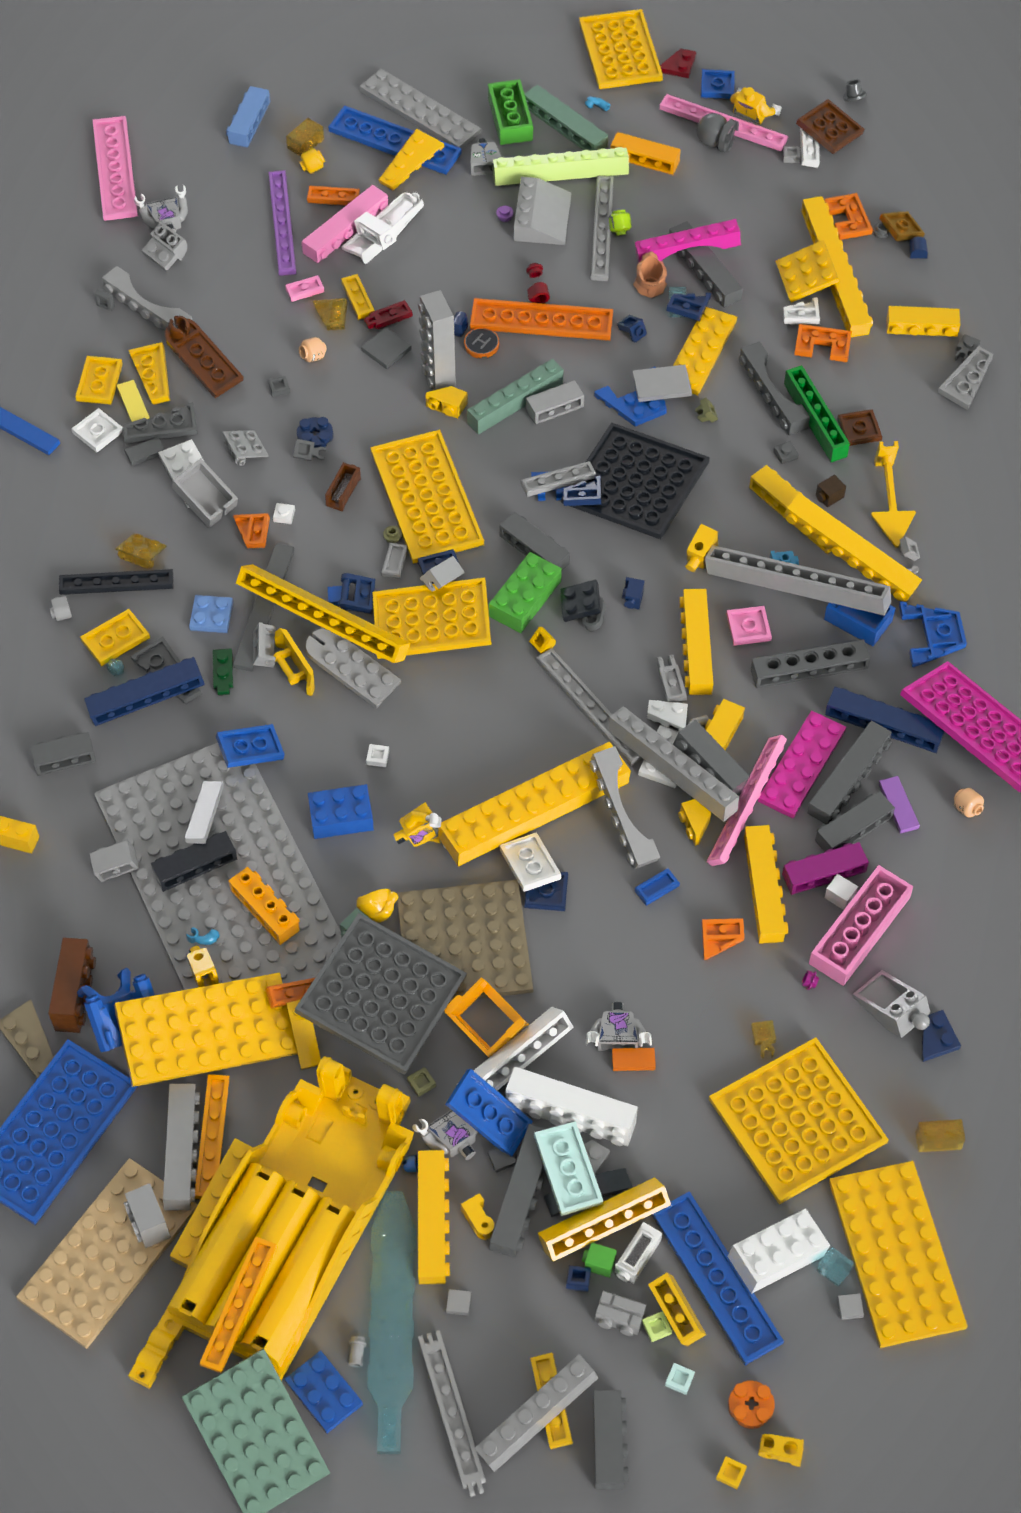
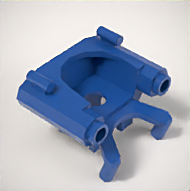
(102, 1009)

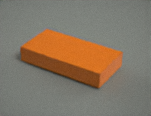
(633, 1059)

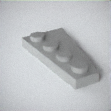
(967, 378)

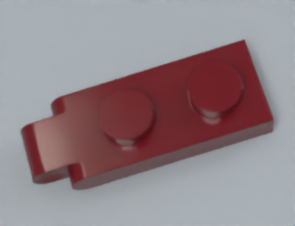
(388, 315)

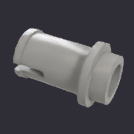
(356, 1351)

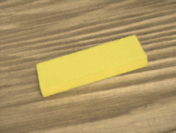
(132, 401)

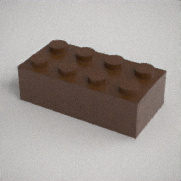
(72, 973)

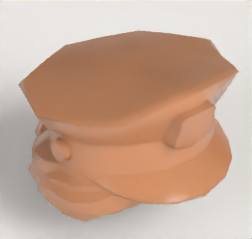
(650, 276)

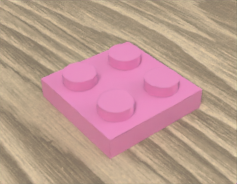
(749, 625)

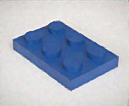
(250, 745)
(323, 1391)

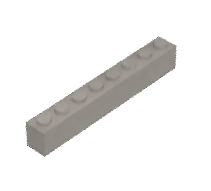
(673, 763)

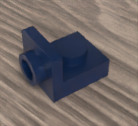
(633, 326)

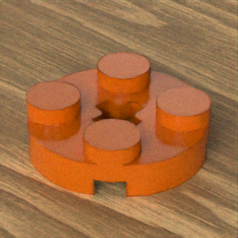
(760, 1394)

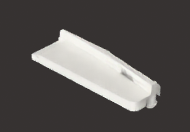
(396, 215)

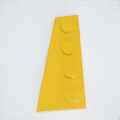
(410, 157)
(152, 368)

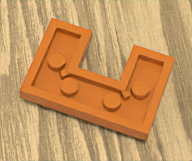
(857, 222)
(836, 338)

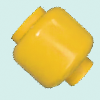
(312, 160)

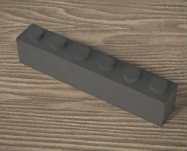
(710, 271)
(849, 773)
(519, 1198)

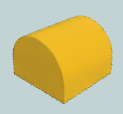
(542, 640)

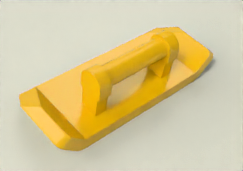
(285, 641)

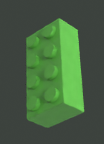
(510, 112)
(525, 592)

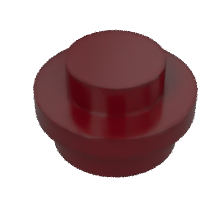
(534, 270)

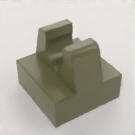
(708, 411)

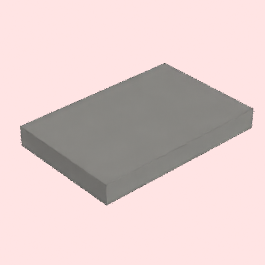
(662, 383)

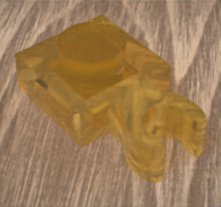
(764, 1035)

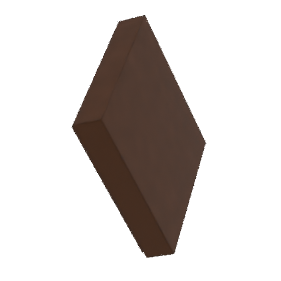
(860, 427)

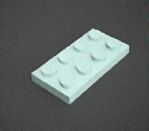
(568, 1168)

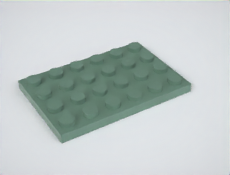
(255, 1434)

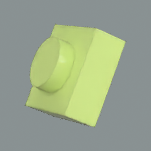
(657, 1326)

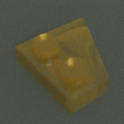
(332, 312)

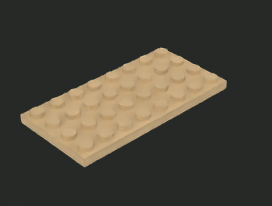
(99, 1260)

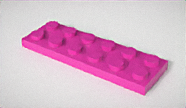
(802, 764)

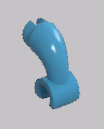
(207, 939)

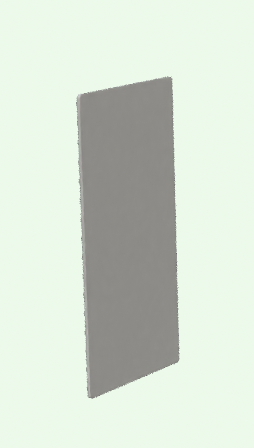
(154, 817)

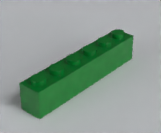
(821, 419)

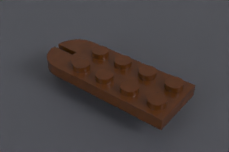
(201, 356)

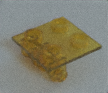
(140, 550)

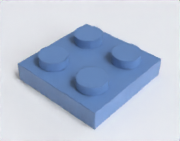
(211, 614)

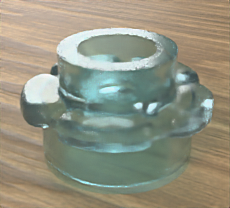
(115, 667)

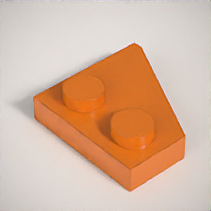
(253, 529)
(721, 935)

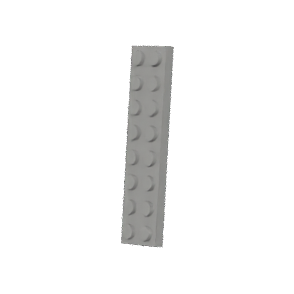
(420, 109)

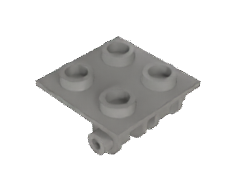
(244, 445)

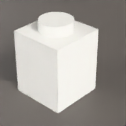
(840, 891)

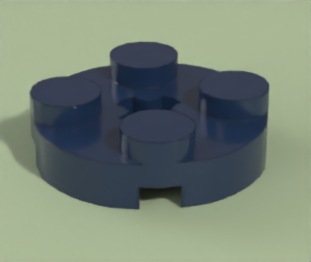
(315, 424)

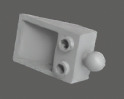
(894, 1004)

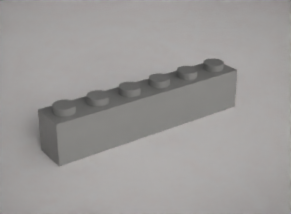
(180, 1147)
(536, 1412)

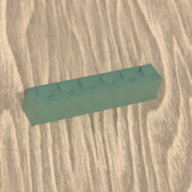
(565, 120)
(514, 396)

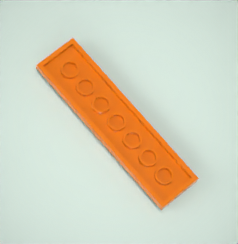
(542, 319)

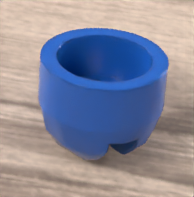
(410, 1164)

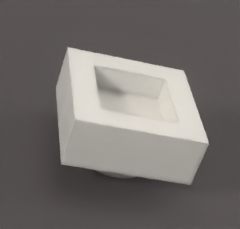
(284, 513)
(377, 755)

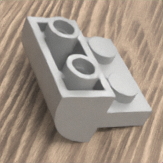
(165, 246)

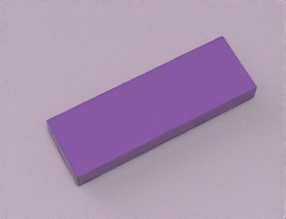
(903, 813)

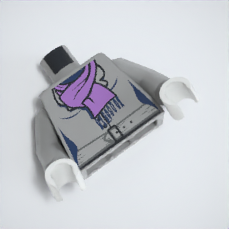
(169, 211)
(618, 1030)
(449, 1134)

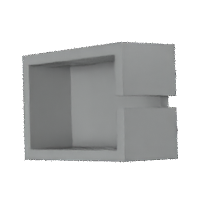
(204, 493)

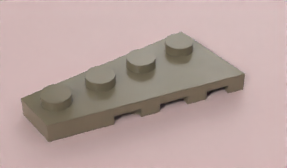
(27, 1037)

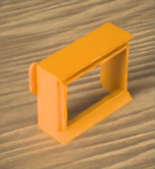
(461, 1003)

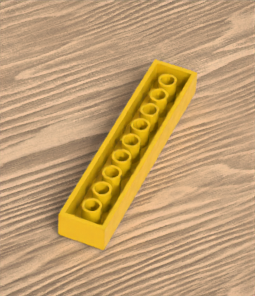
(524, 808)

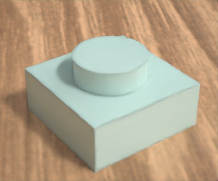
(680, 1378)

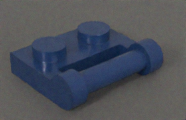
(362, 594)

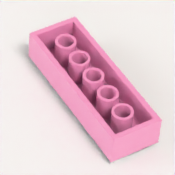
(860, 925)

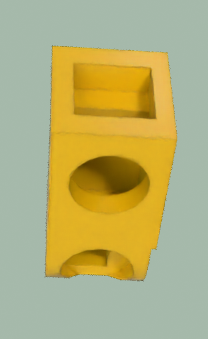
(480, 1223)
(782, 1448)

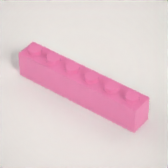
(341, 225)

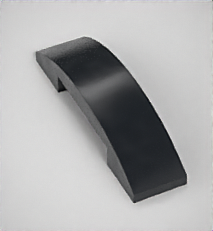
(609, 1183)

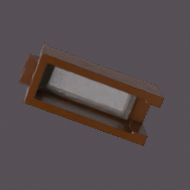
(342, 486)

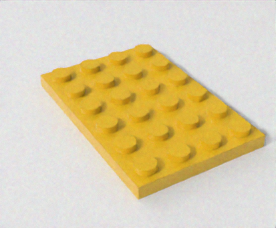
(620, 49)
(436, 619)

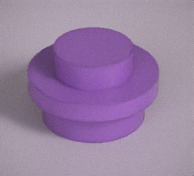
(504, 213)

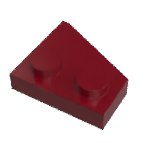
(679, 63)

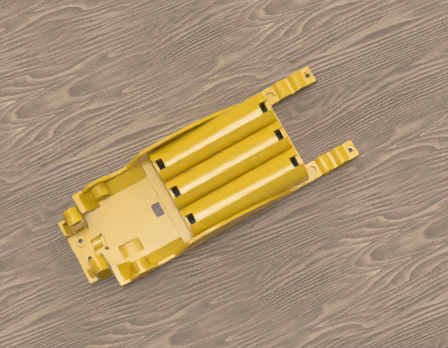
(318, 1135)

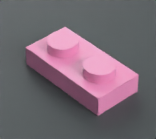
(304, 288)

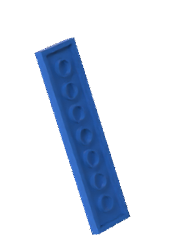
(387, 137)
(717, 1279)

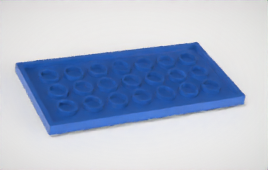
(57, 1128)

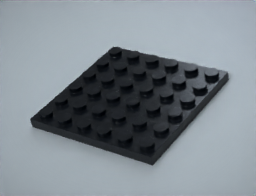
(642, 479)

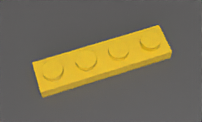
(557, 1429)

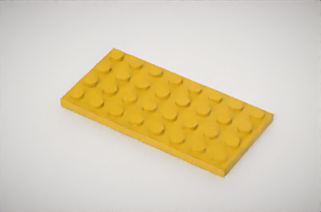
(426, 495)
(203, 1030)
(897, 1254)

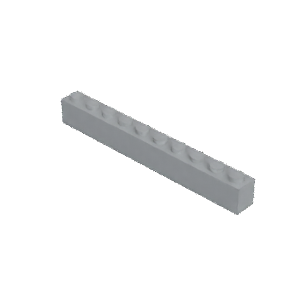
(798, 580)

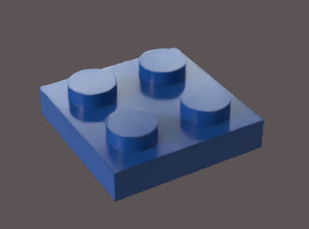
(717, 83)

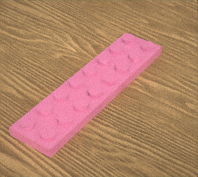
(115, 168)

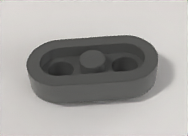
(595, 621)

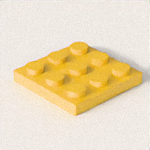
(807, 271)

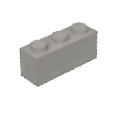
(554, 402)

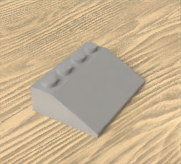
(541, 212)

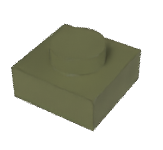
(421, 1081)

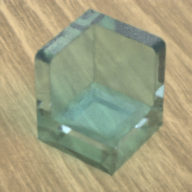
(835, 1266)

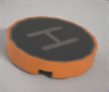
(481, 342)

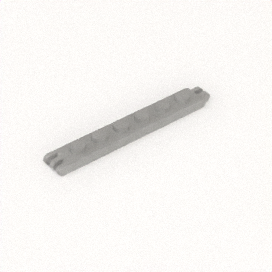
(452, 1413)

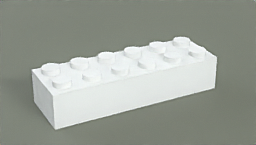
(566, 1103)

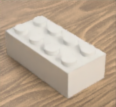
(778, 1250)

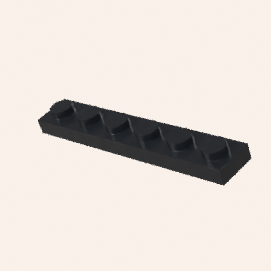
(116, 581)

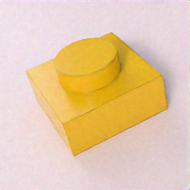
(731, 1472)

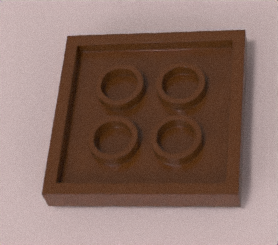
(830, 126)

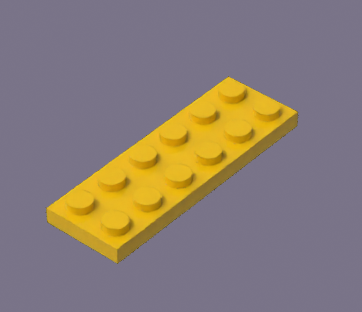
(705, 346)

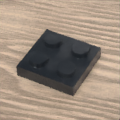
(580, 600)

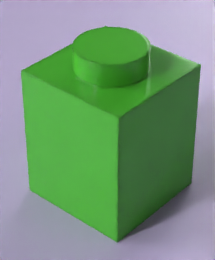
(600, 1259)

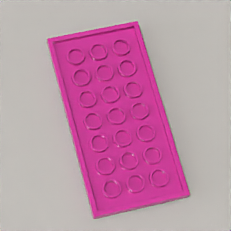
(971, 719)

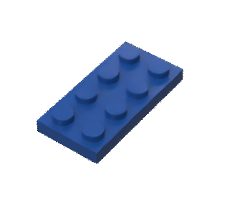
(489, 1112)

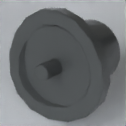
(854, 90)

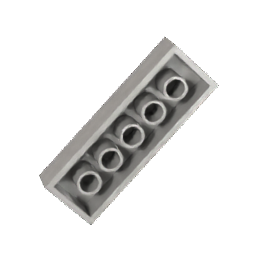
(437, 340)

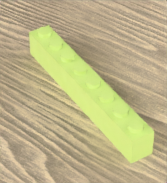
(561, 166)

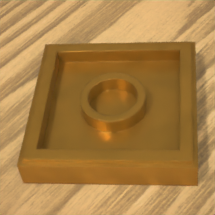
(901, 225)

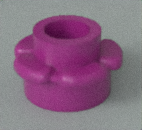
(810, 980)

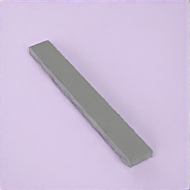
(602, 232)
(584, 700)

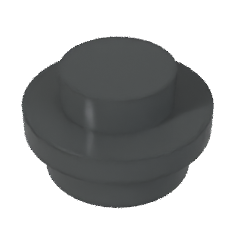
(880, 230)

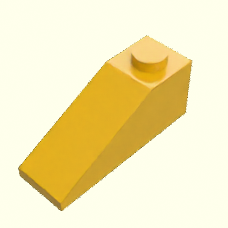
(304, 1038)

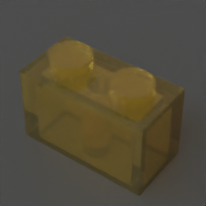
(305, 137)
(940, 1135)

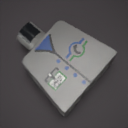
(482, 157)

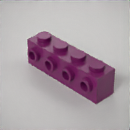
(822, 868)

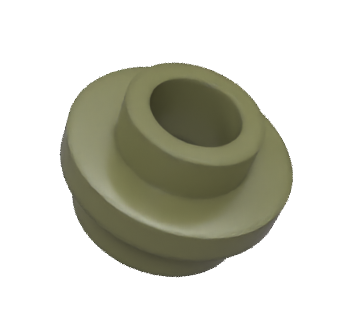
(392, 538)

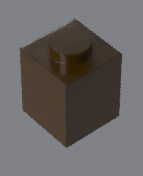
(830, 491)

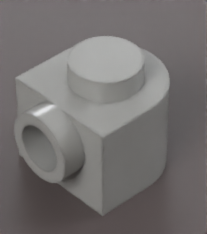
(60, 608)

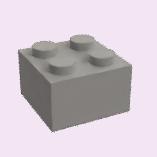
(146, 1216)

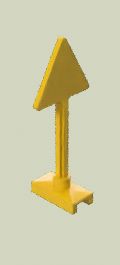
(893, 522)

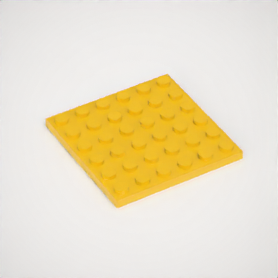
(798, 1120)

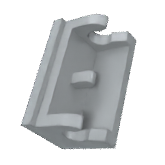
(442, 573)
(264, 645)

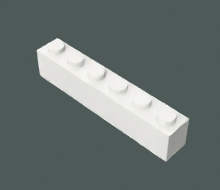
(525, 1047)

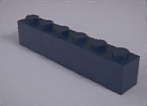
(144, 691)
(904, 725)

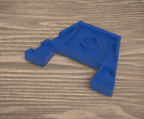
(630, 408)
(942, 631)

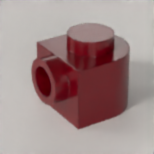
(538, 293)

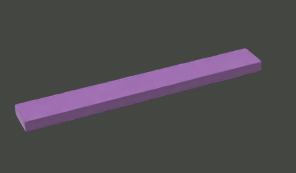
(282, 223)

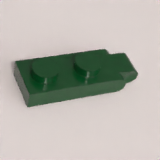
(223, 670)

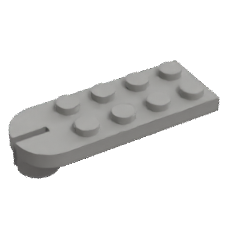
(351, 666)

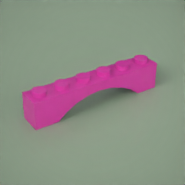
(721, 235)

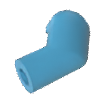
(598, 102)

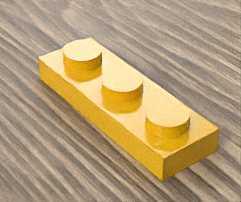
(357, 296)

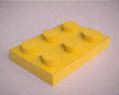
(99, 380)
(115, 637)

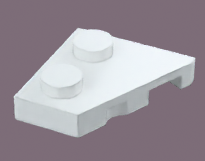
(802, 313)
(668, 713)

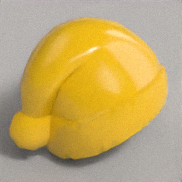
(377, 904)

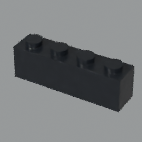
(194, 861)

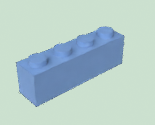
(248, 116)

